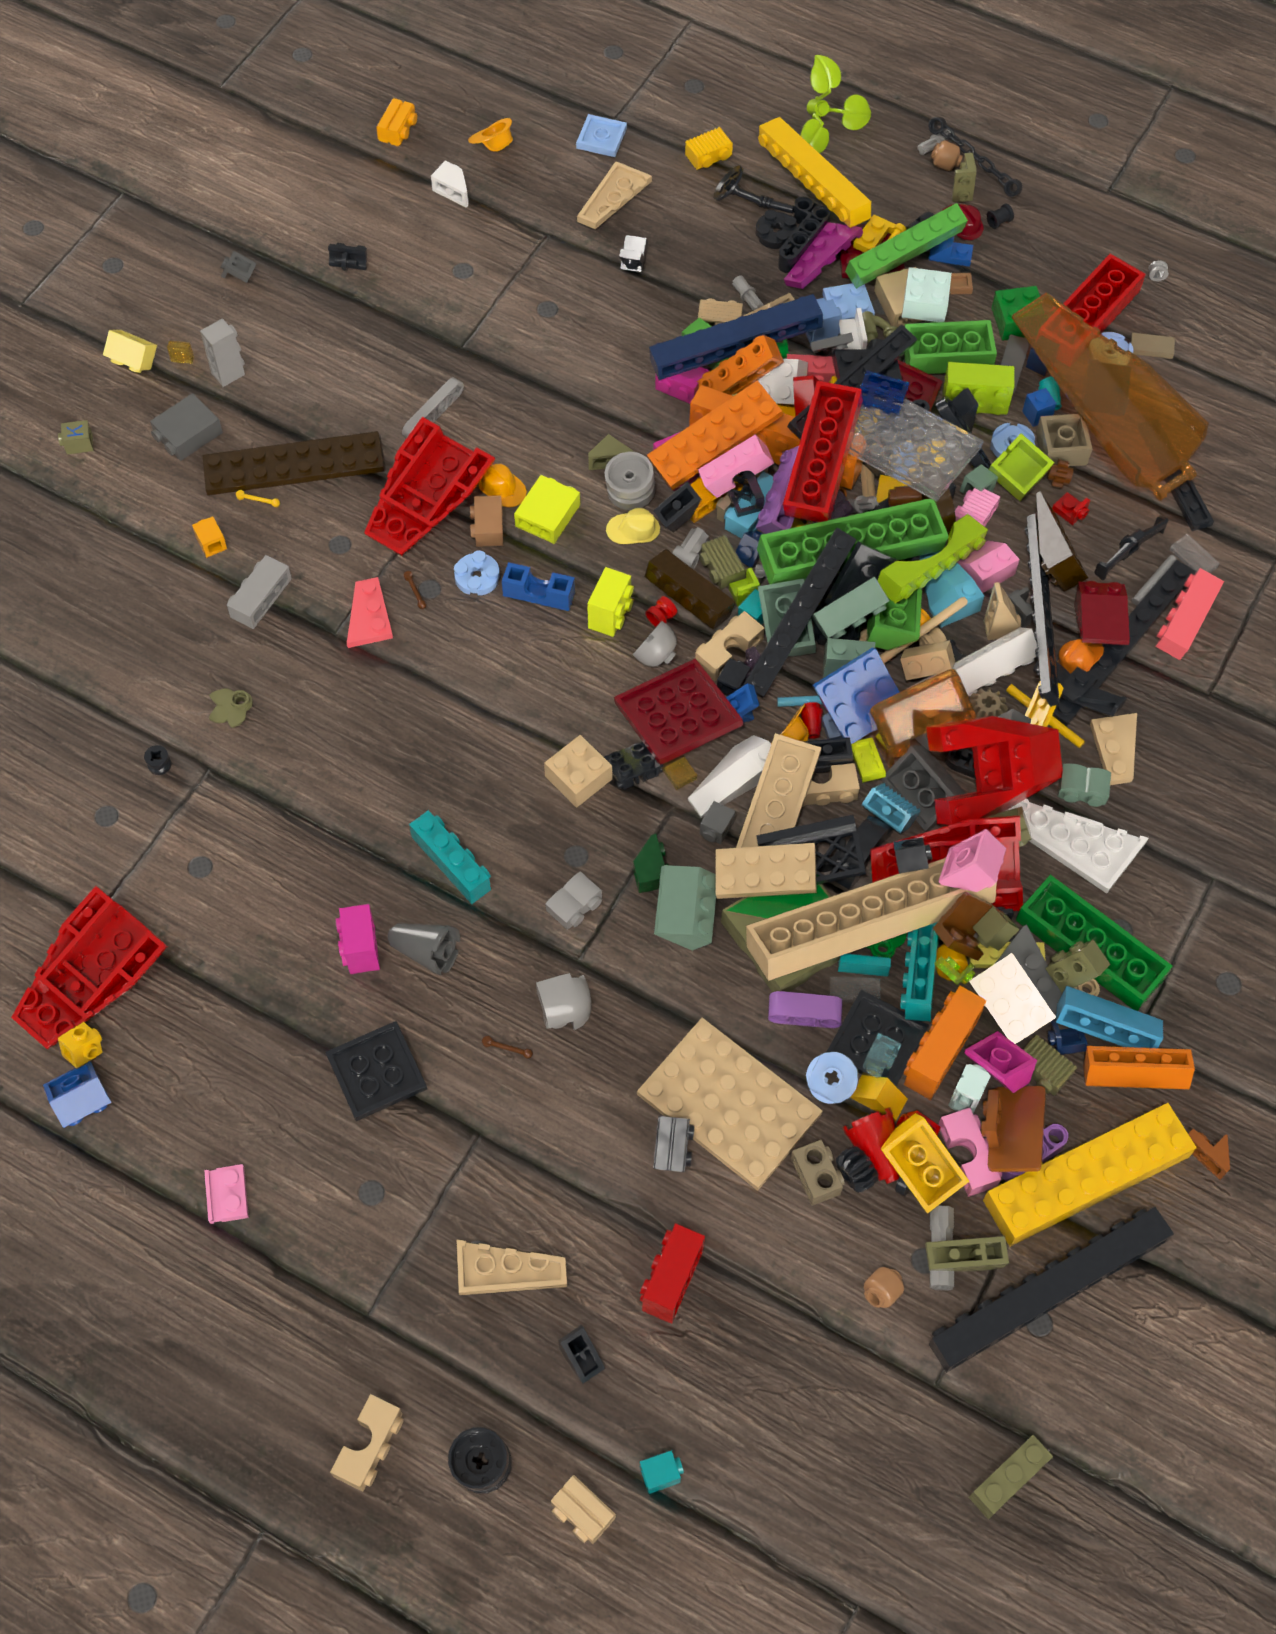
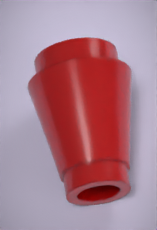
(812, 718)

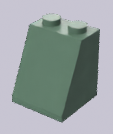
(840, 652)

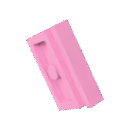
(226, 1194)

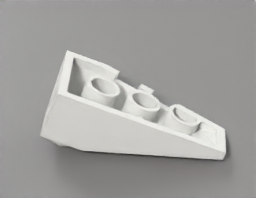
(733, 775)

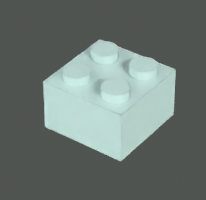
(926, 295)

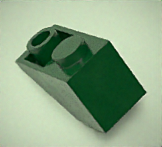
(648, 865)

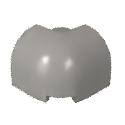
(564, 1001)

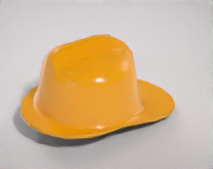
(495, 136)
(501, 482)
(796, 728)

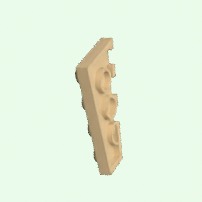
(612, 193)
(505, 1270)

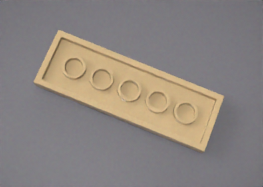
(780, 789)

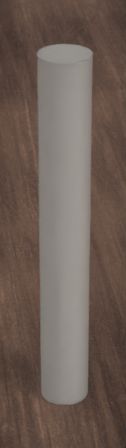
(1154, 579)

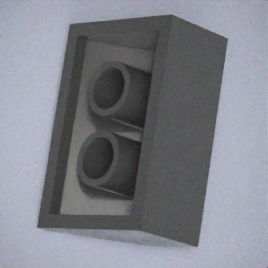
(920, 781)

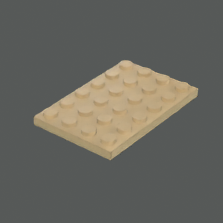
(733, 1100)

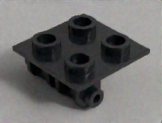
(631, 763)

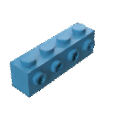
(1108, 1020)

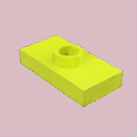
(868, 760)

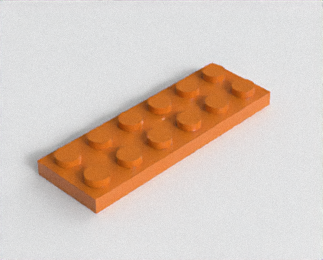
(714, 434)

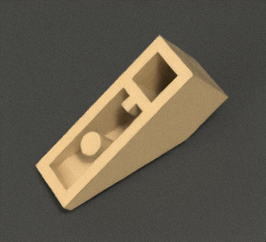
(1000, 614)

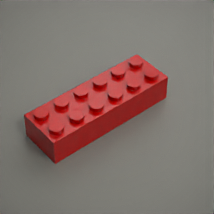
(1106, 292)
(822, 452)

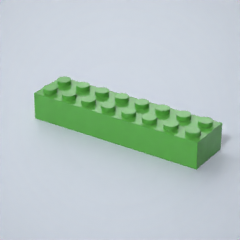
(895, 530)

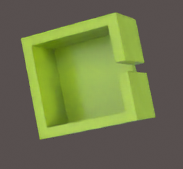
(1021, 467)

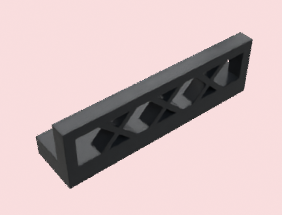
(753, 494)

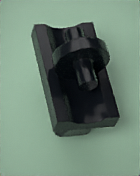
(347, 256)

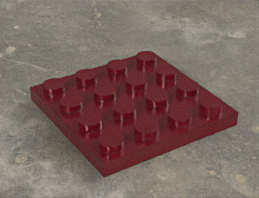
(678, 711)

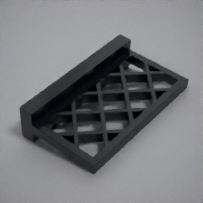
(822, 832)

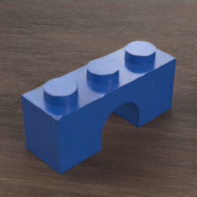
(522, 585)

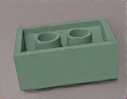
(774, 603)
(850, 609)
(686, 906)

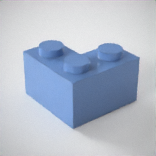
(831, 319)

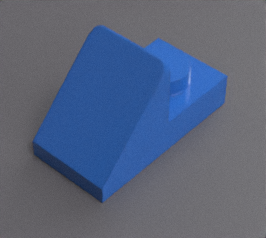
(952, 253)
(744, 701)

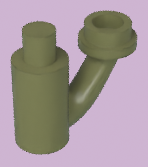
(870, 323)

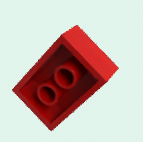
(672, 1272)

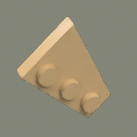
(1116, 745)

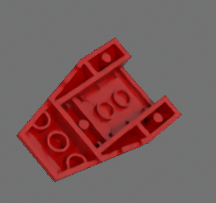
(424, 486)
(1005, 829)
(88, 967)

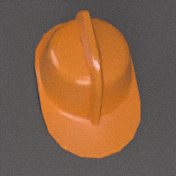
(1079, 654)

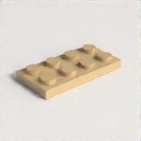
(766, 870)

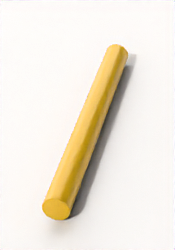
(1054, 723)

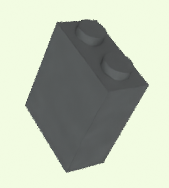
(185, 427)

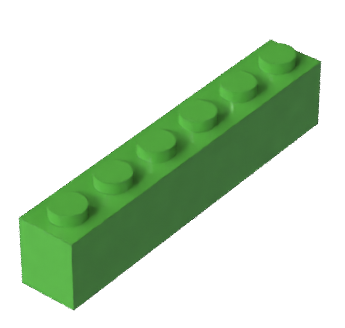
(906, 245)

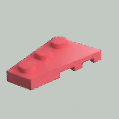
(368, 615)

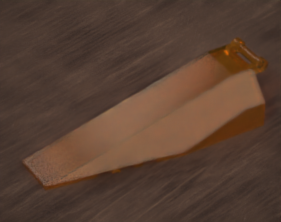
(1117, 395)

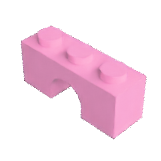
(748, 456)
(964, 1130)

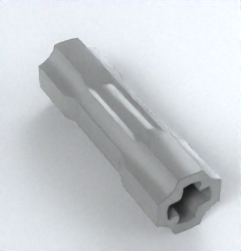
(942, 1230)

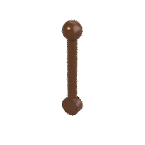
(408, 576)
(487, 1042)

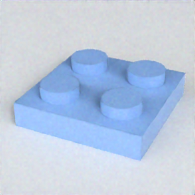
(601, 135)
(848, 299)

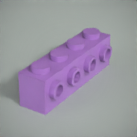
(772, 515)

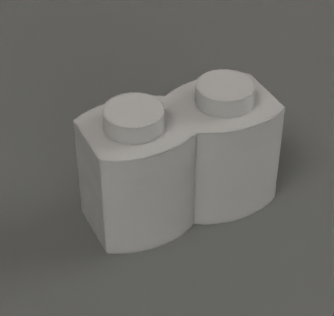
(574, 901)

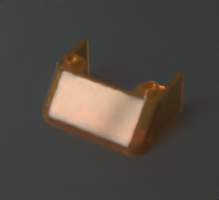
(922, 705)

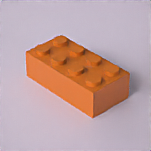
(943, 1041)

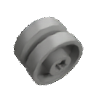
(630, 480)

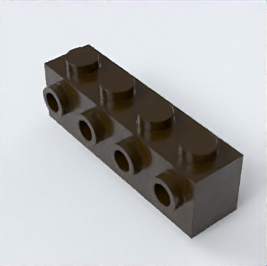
(689, 589)

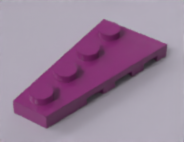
(821, 252)

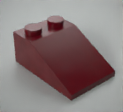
(1102, 612)

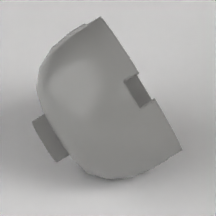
(657, 646)

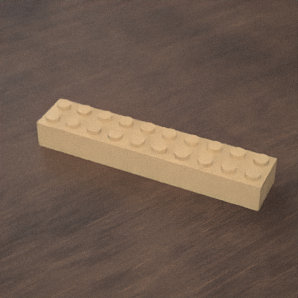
(853, 920)

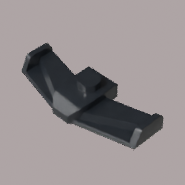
(1131, 544)
(1080, 690)

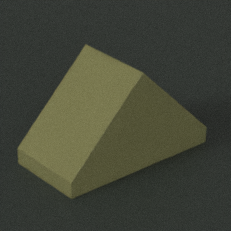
(605, 451)

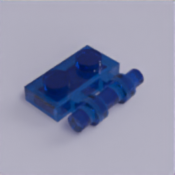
(886, 388)

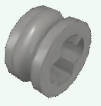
(1158, 270)

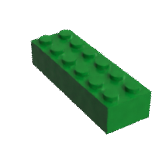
(1065, 918)

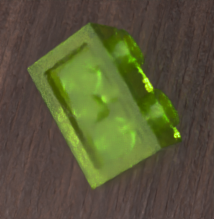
(951, 967)

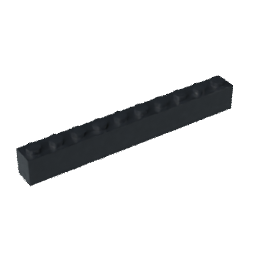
(1050, 1289)

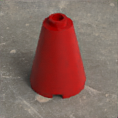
(870, 1135)

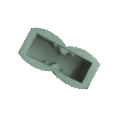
(1084, 784)

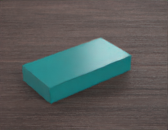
(864, 964)

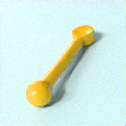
(241, 495)

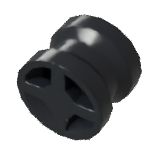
(157, 766)

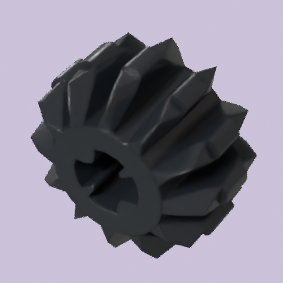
(857, 1169)

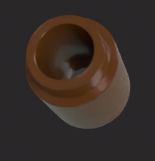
(903, 495)

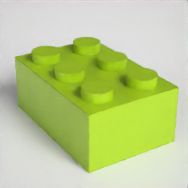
(989, 385)

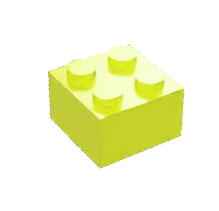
(610, 602)

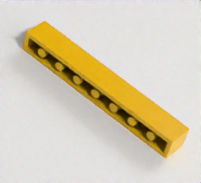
(815, 172)

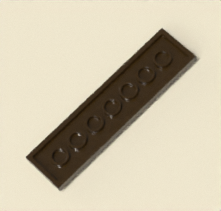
(292, 463)

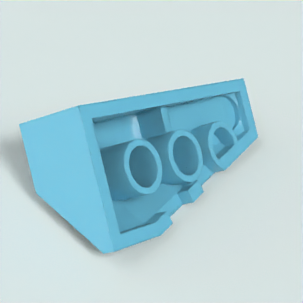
(949, 588)

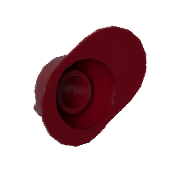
(974, 225)

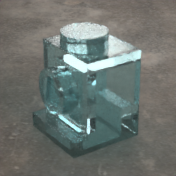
(881, 1055)

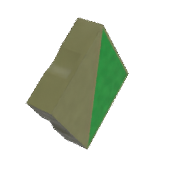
(758, 908)

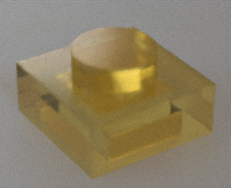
(180, 352)
(680, 773)

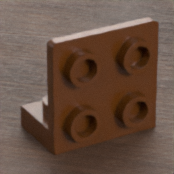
(957, 925)

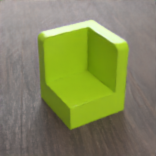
(743, 588)

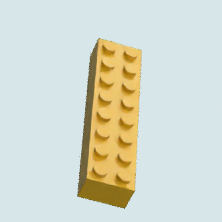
(1089, 1174)

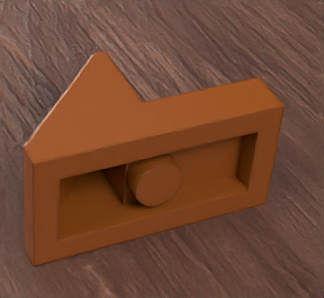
(1213, 1158)

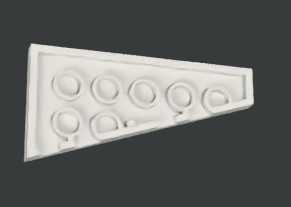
(1082, 843)

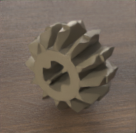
(988, 703)

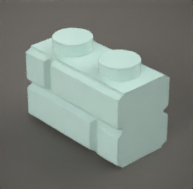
(969, 1088)

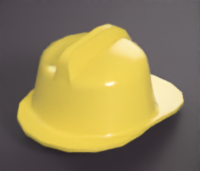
(633, 527)

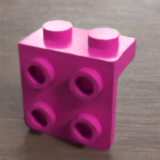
(681, 386)

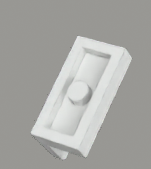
(857, 328)

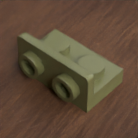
(964, 180)

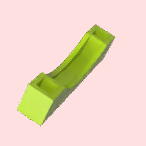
(904, 577)

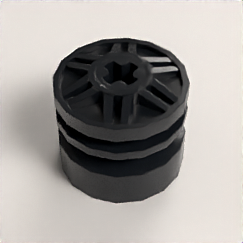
(472, 1446)

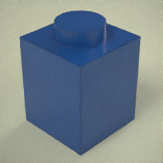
(1038, 404)

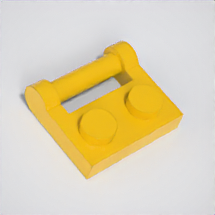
(875, 232)

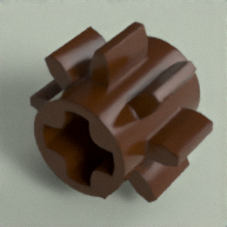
(1060, 473)

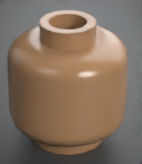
(946, 155)
(883, 1287)

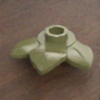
(228, 707)

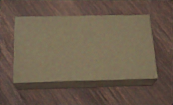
(1152, 345)

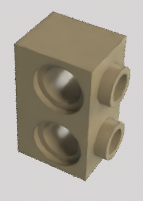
(811, 1173)

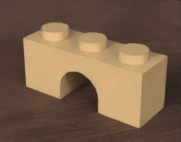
(740, 632)
(841, 787)
(358, 1467)

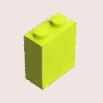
(547, 509)

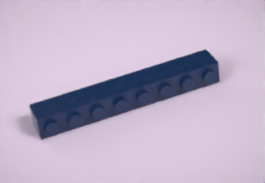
(727, 338)

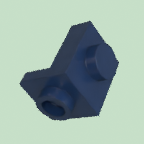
(747, 548)
(1066, 1040)

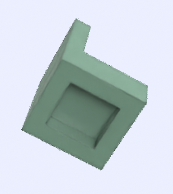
(980, 478)

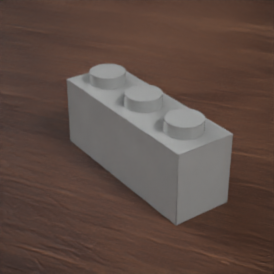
(223, 352)
(259, 591)

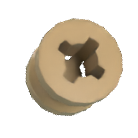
(934, 636)

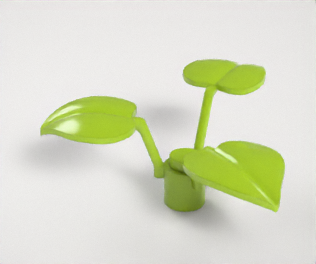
(856, 110)

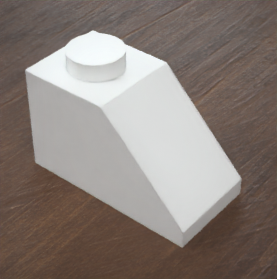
(450, 183)

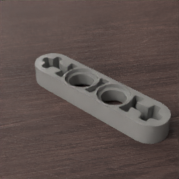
(436, 404)

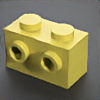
(129, 350)

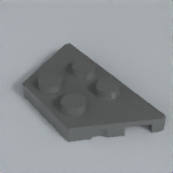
(1034, 965)

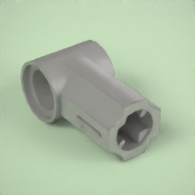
(691, 547)

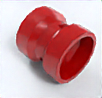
(661, 612)

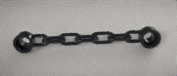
(1008, 186)

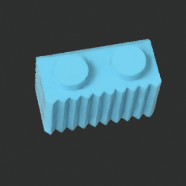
(891, 807)

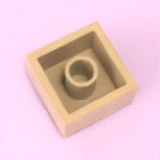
(578, 771)

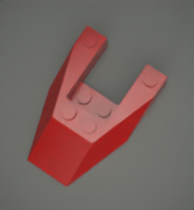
(1009, 764)

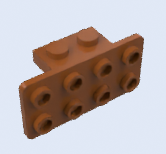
(1014, 1128)

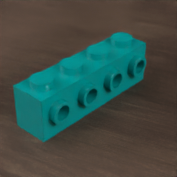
(450, 857)
(921, 974)

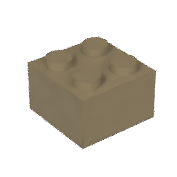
(1064, 439)

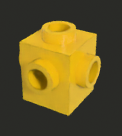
(80, 1045)

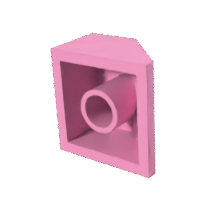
(990, 564)
(973, 863)

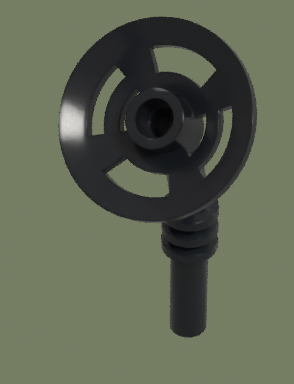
(733, 187)

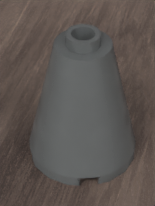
(426, 944)

